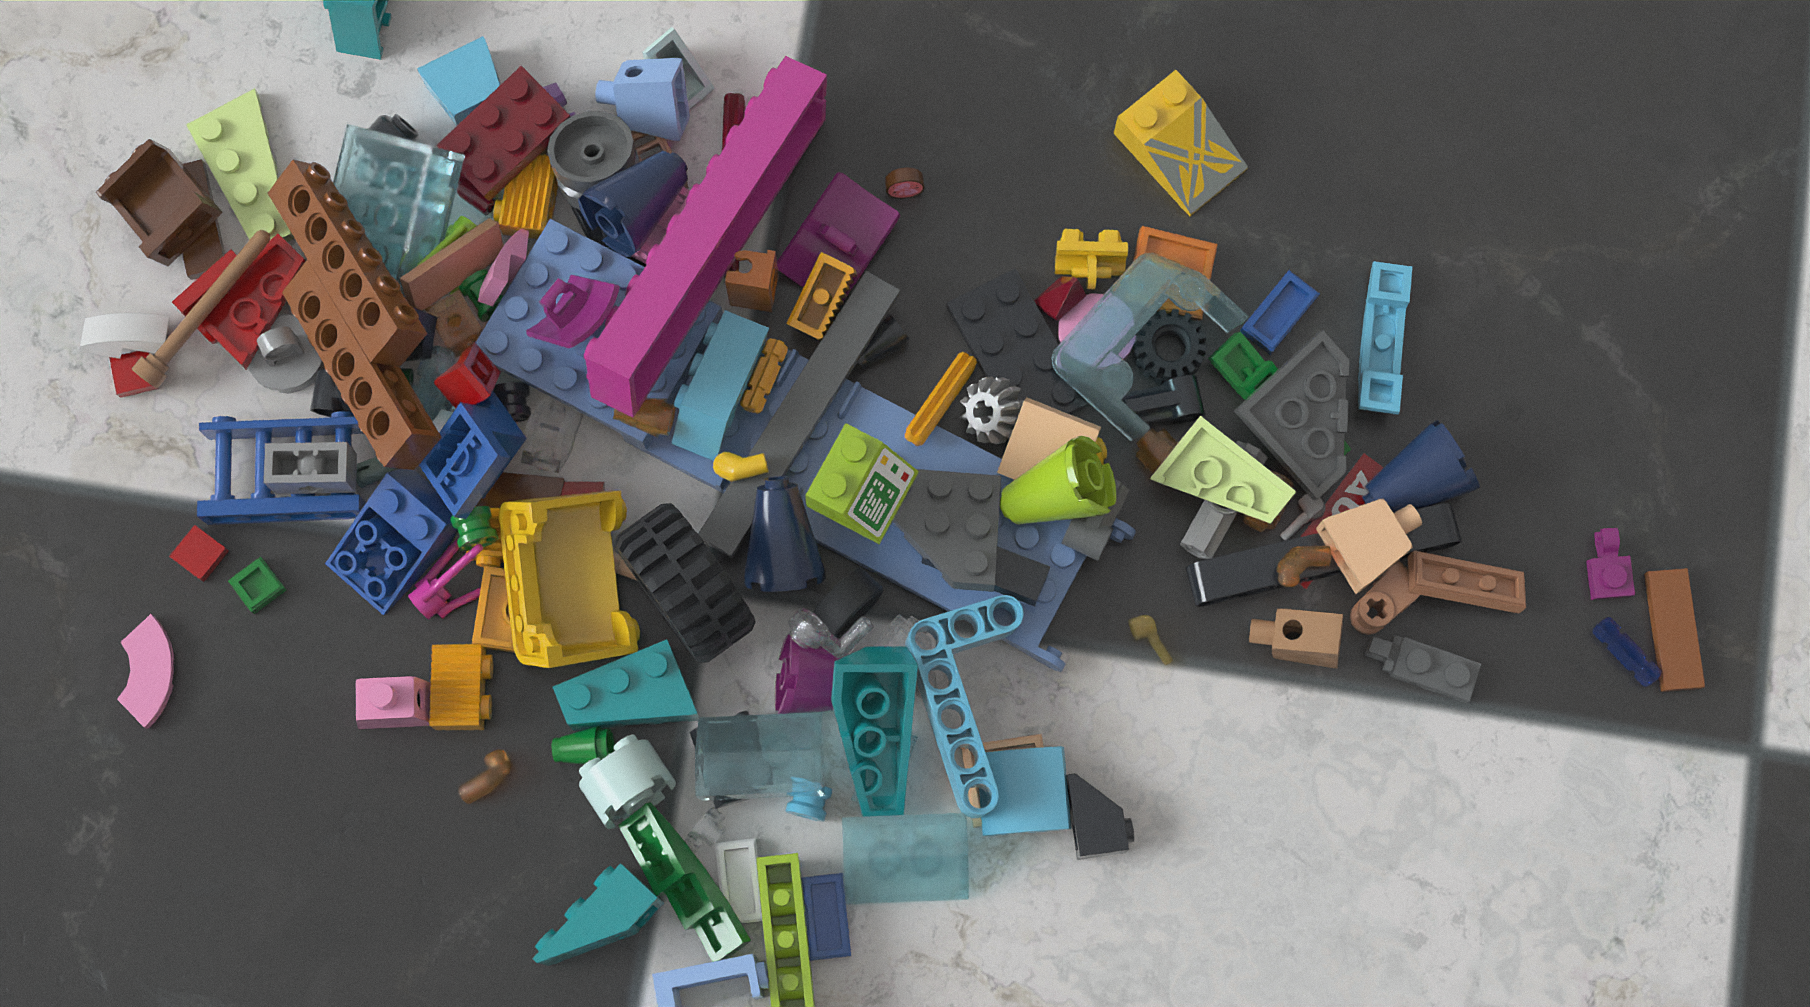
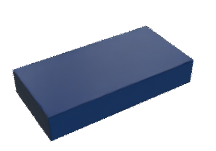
(1279, 312)
(826, 916)

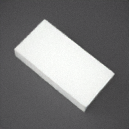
(740, 878)

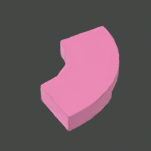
(150, 673)

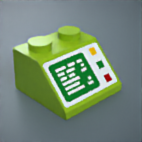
(861, 484)

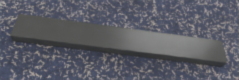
(803, 408)

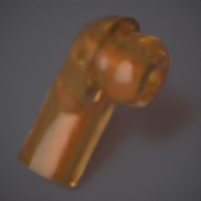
(487, 781)

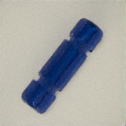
(1627, 651)

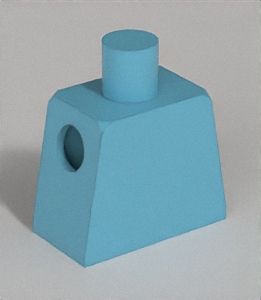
(461, 78)

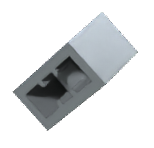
(310, 468)

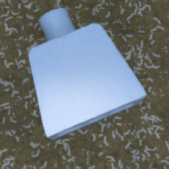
(649, 96)

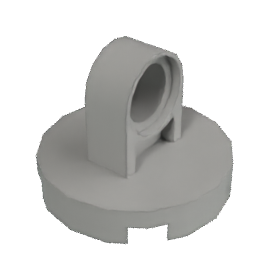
(285, 357)

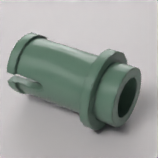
(371, 472)

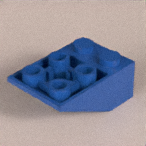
(393, 539)

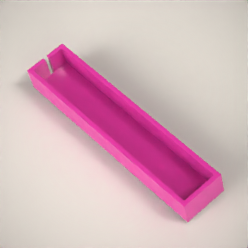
(705, 236)

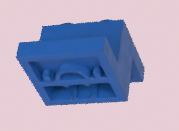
(472, 453)

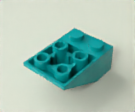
(611, 913)

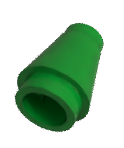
(583, 746)

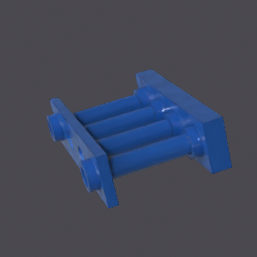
(263, 505)

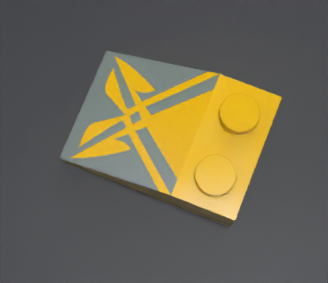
(1180, 143)

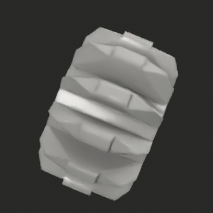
(992, 409)

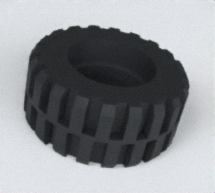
(685, 582)

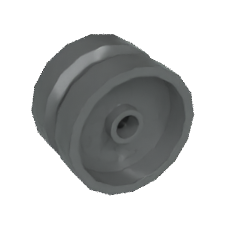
(589, 151)

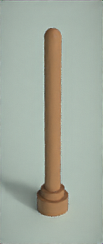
(155, 366)

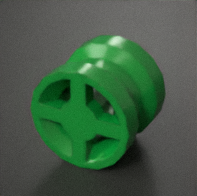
(475, 529)

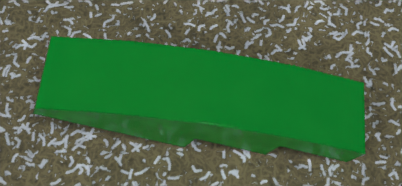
(1244, 367)
(685, 881)

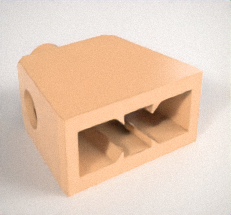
(1368, 540)

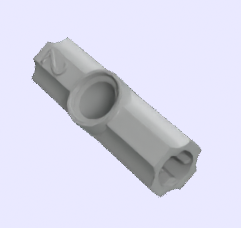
(1212, 521)

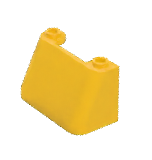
(565, 579)

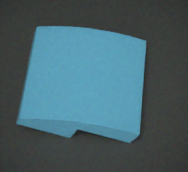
(1030, 792)

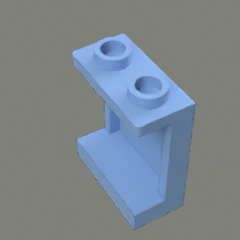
(670, 982)

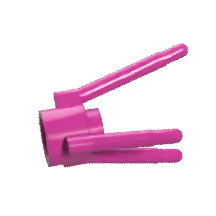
(431, 592)

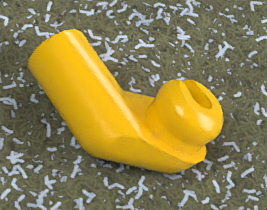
(736, 467)

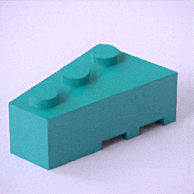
(358, 26)
(629, 691)

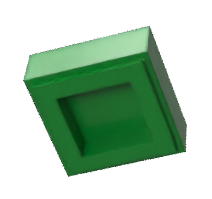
(257, 585)

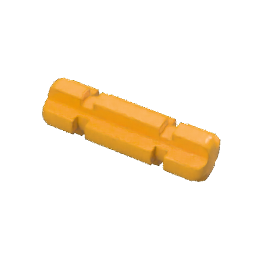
(764, 376)

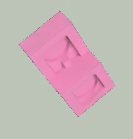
(504, 267)

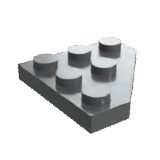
(1304, 414)
(954, 525)

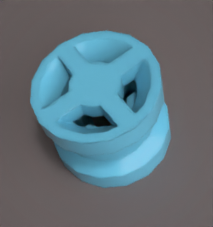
(809, 806)

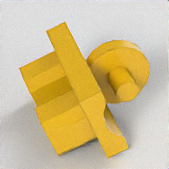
(1091, 258)

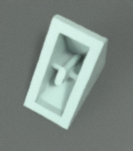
(672, 46)

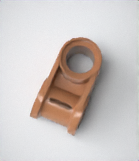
(1388, 596)

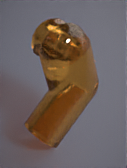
(1298, 559)

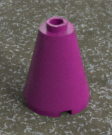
(804, 679)

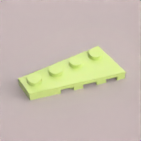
(241, 159)

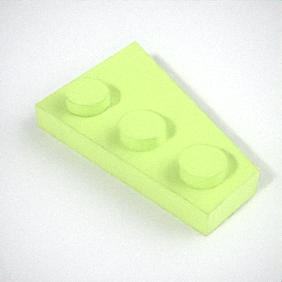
(1223, 473)

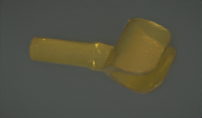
(1145, 626)

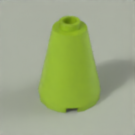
(1062, 486)

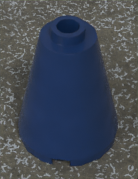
(634, 201)
(1423, 472)
(781, 540)

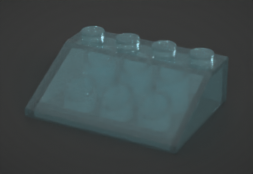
(398, 193)

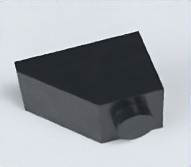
(1096, 821)

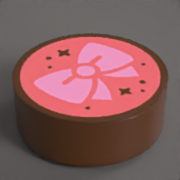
(904, 183)

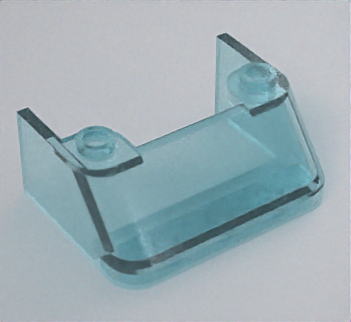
(1091, 349)

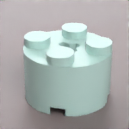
(625, 780)

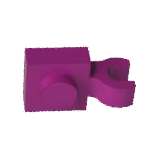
(1608, 574)

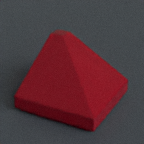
(1060, 297)

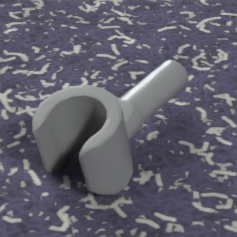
(1312, 510)

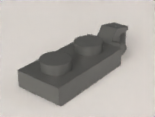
(1426, 666)

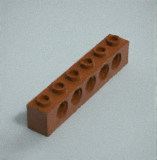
(347, 263)
(374, 392)

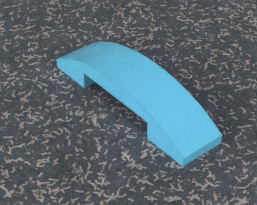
(1383, 338)

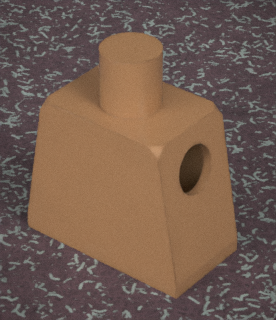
(1318, 640)

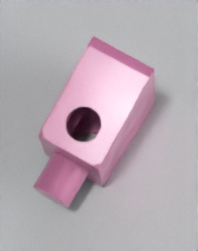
(392, 702)

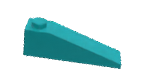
(875, 718)

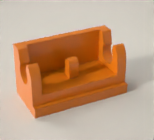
(758, 286)

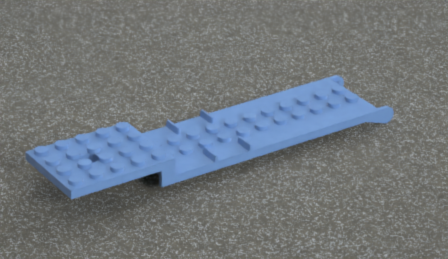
(563, 374)

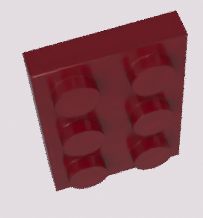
(505, 132)

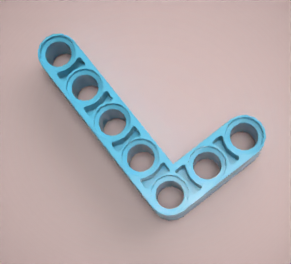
(955, 697)

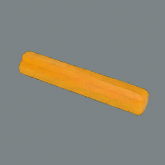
(940, 399)

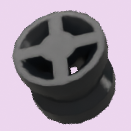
(513, 398)

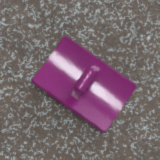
(842, 224)
(577, 313)

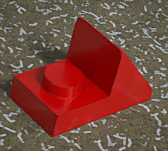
(470, 378)

